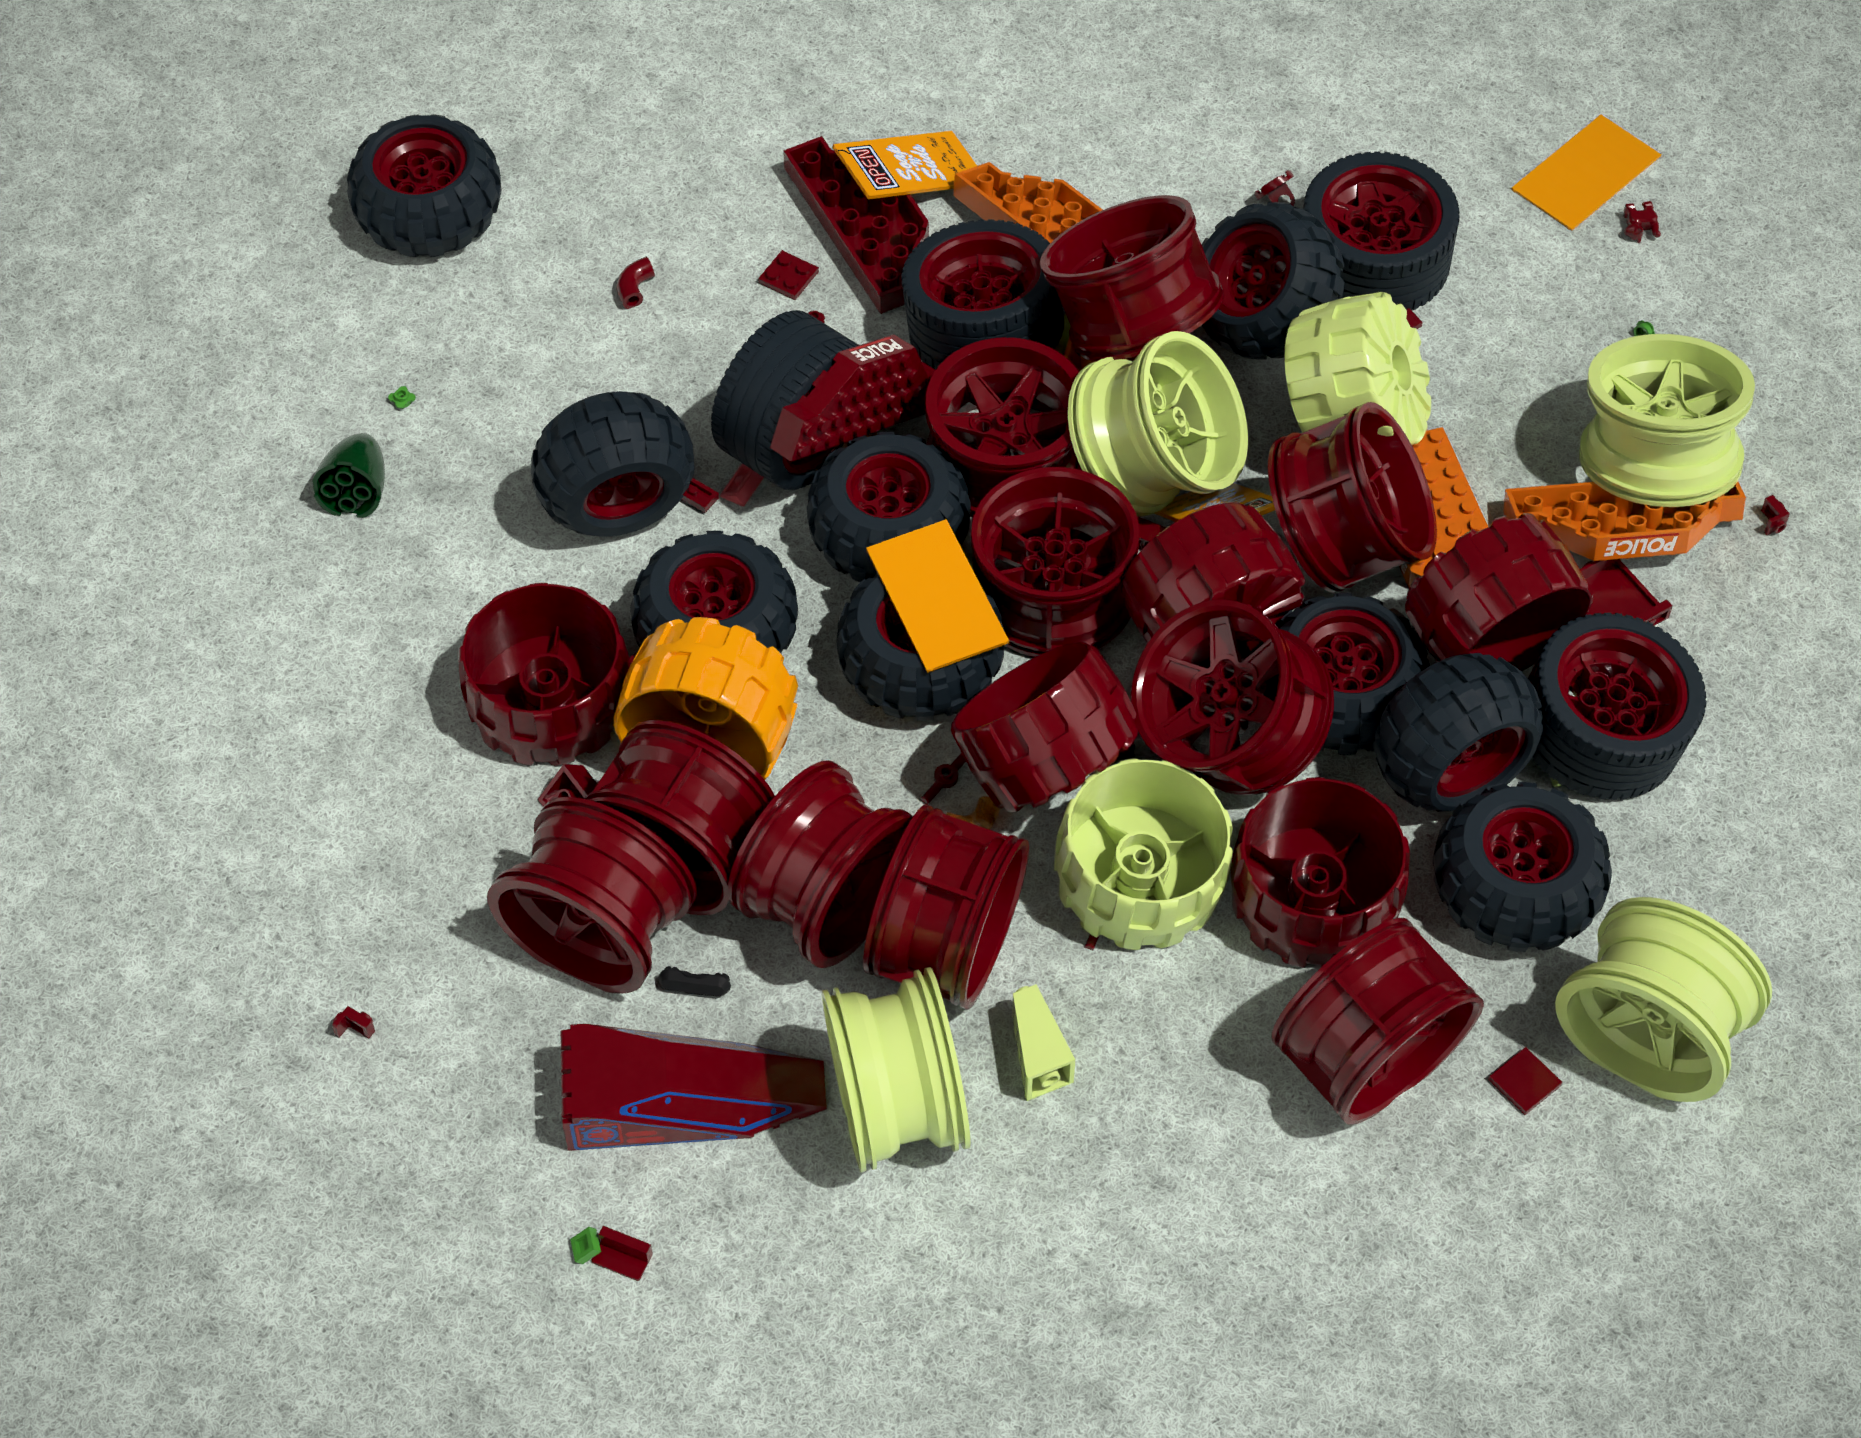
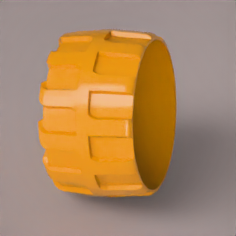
(712, 683)

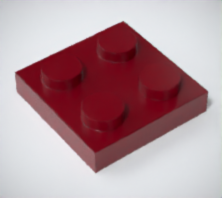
(788, 275)

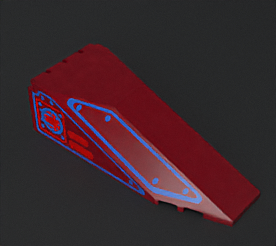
(677, 1088)

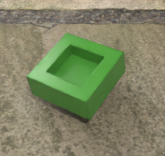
(585, 1245)

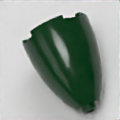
(358, 467)

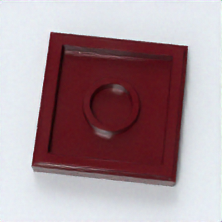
(1525, 1081)

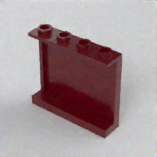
(1621, 592)

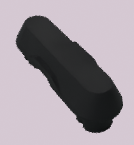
(697, 984)

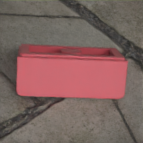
(741, 485)

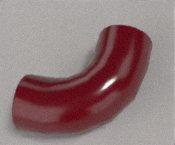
(630, 280)

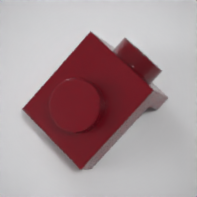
(1776, 513)
(357, 1021)

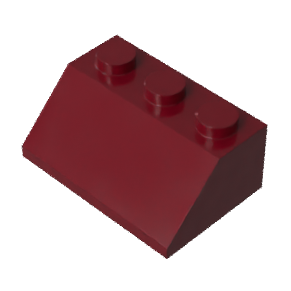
(569, 782)

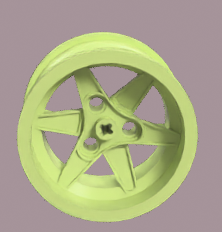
(1666, 420)
(1159, 422)
(1664, 998)
(896, 1069)

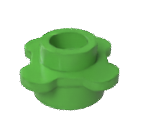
(402, 402)

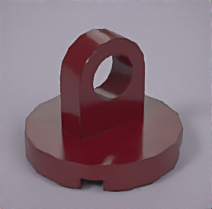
(1276, 188)

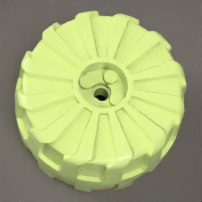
(1357, 355)
(1152, 816)

